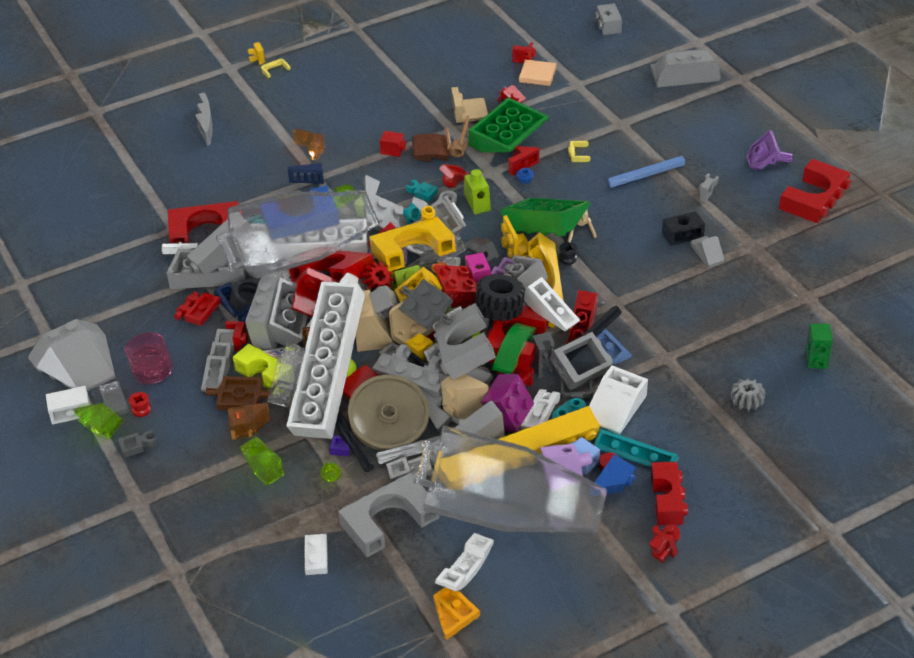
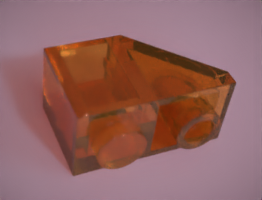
(247, 420)

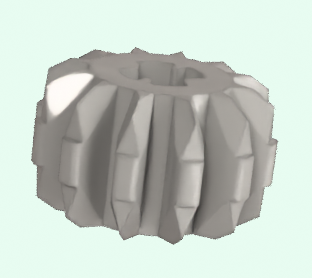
(747, 394)

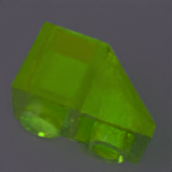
(100, 418)
(262, 460)

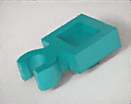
(422, 191)

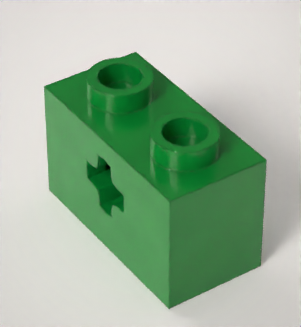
(819, 346)

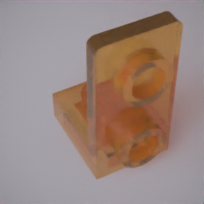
(314, 141)

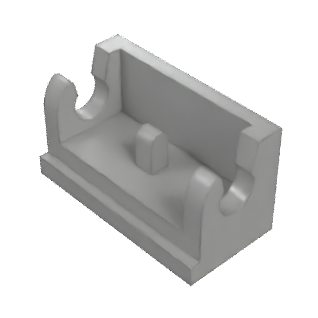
(448, 215)

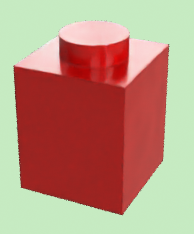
(392, 143)

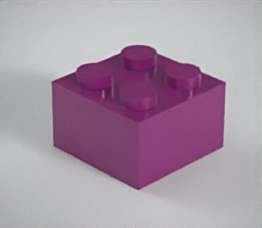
(511, 399)

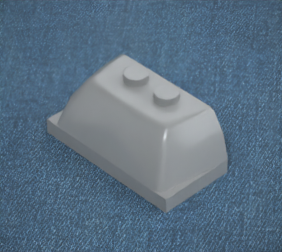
(685, 68)

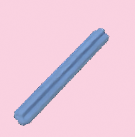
(646, 171)

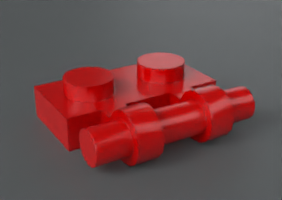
(201, 308)

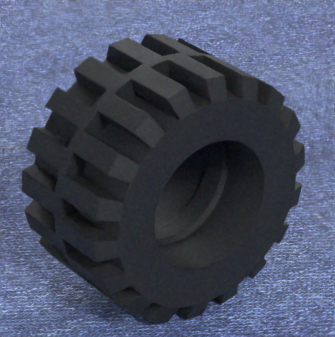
(500, 297)

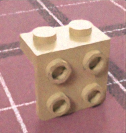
(403, 327)

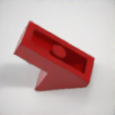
(523, 158)

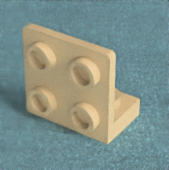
(462, 108)

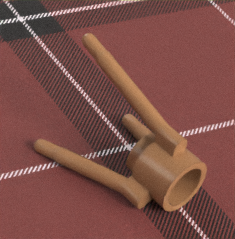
(457, 147)

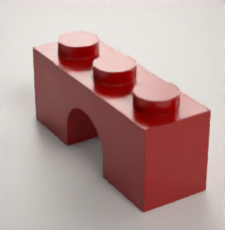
(668, 507)

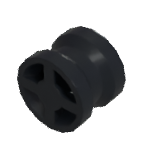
(568, 253)

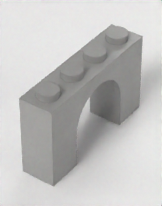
(260, 311)
(463, 357)
(402, 494)

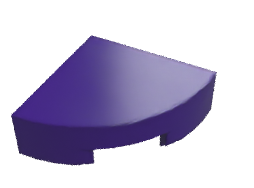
(339, 447)

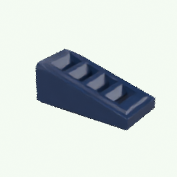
(316, 178)
(221, 292)

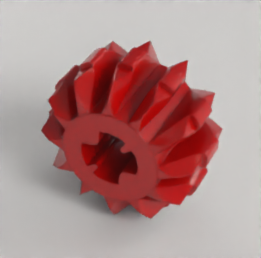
(382, 274)

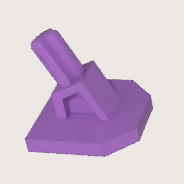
(766, 152)

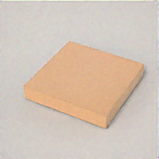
(537, 72)

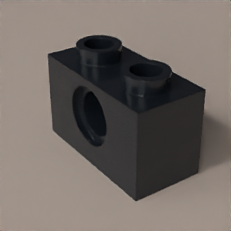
(683, 228)

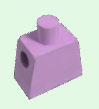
(567, 456)

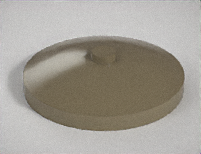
(388, 412)

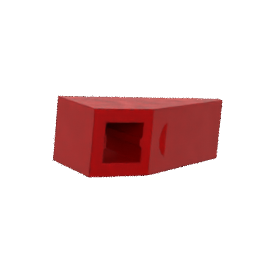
(585, 310)

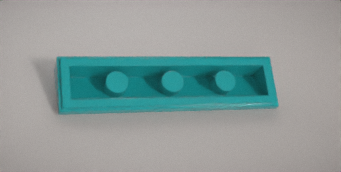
(632, 449)

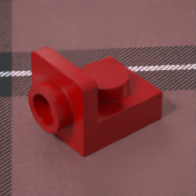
(523, 53)

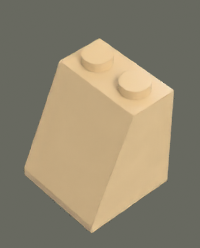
(372, 330)

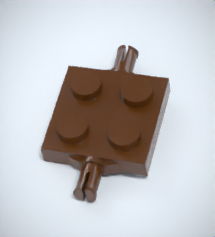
(238, 392)

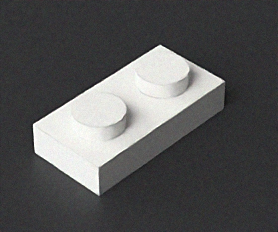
(316, 554)

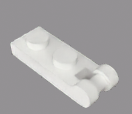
(543, 406)

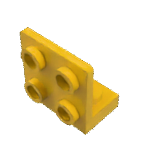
(514, 243)

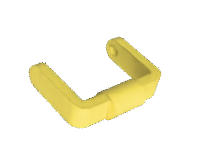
(270, 65)
(571, 150)

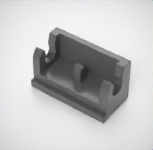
(480, 245)
(543, 345)

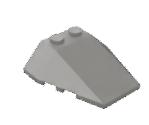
(74, 355)

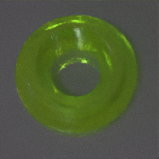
(330, 472)

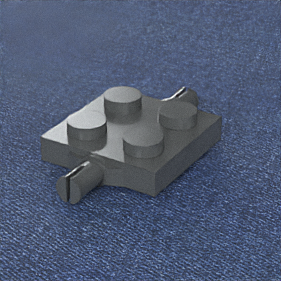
(426, 305)

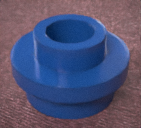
(525, 175)

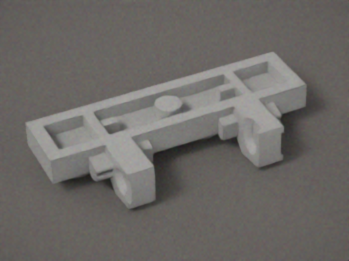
(426, 378)

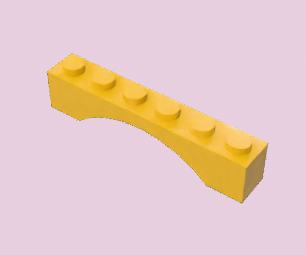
(545, 249)

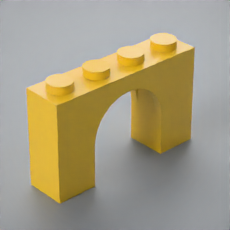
(430, 232)

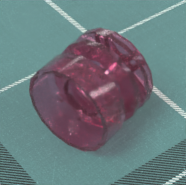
(149, 358)

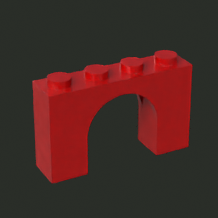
(816, 206)
(183, 220)
(338, 264)
(501, 328)

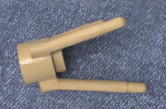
(583, 221)

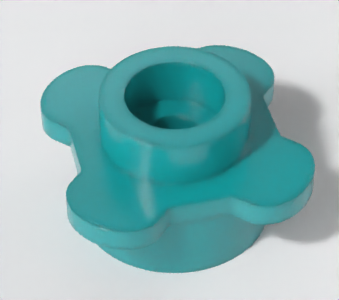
(411, 213)

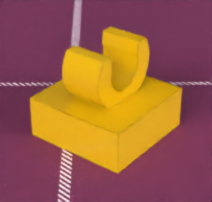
(258, 53)

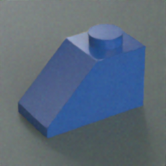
(616, 475)

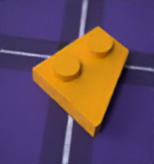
(454, 611)

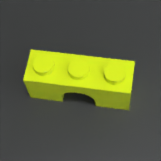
(252, 361)

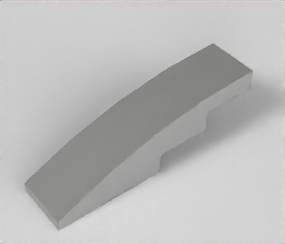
(204, 119)
(219, 359)

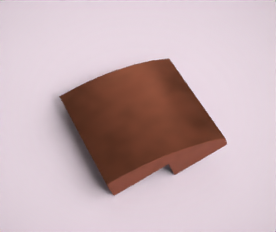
(430, 146)

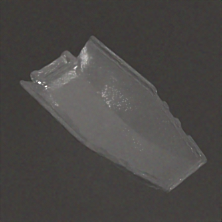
(294, 229)
(506, 486)

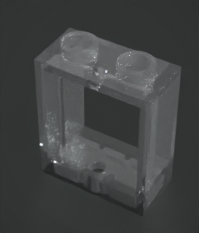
(286, 374)

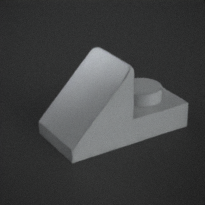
(708, 250)

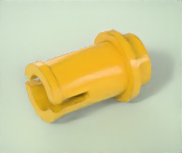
(427, 213)

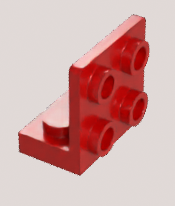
(457, 284)
(307, 291)

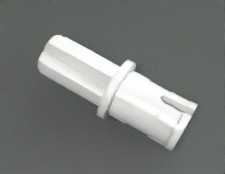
(172, 248)

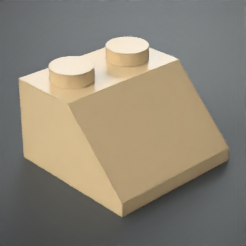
(462, 395)

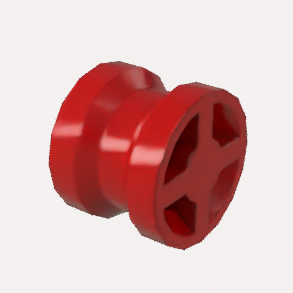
(139, 404)

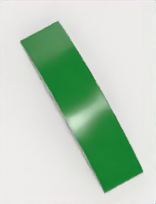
(512, 347)

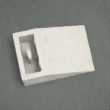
(618, 398)

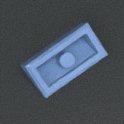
(613, 347)

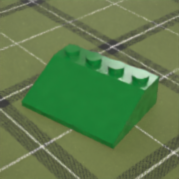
(505, 127)
(545, 215)

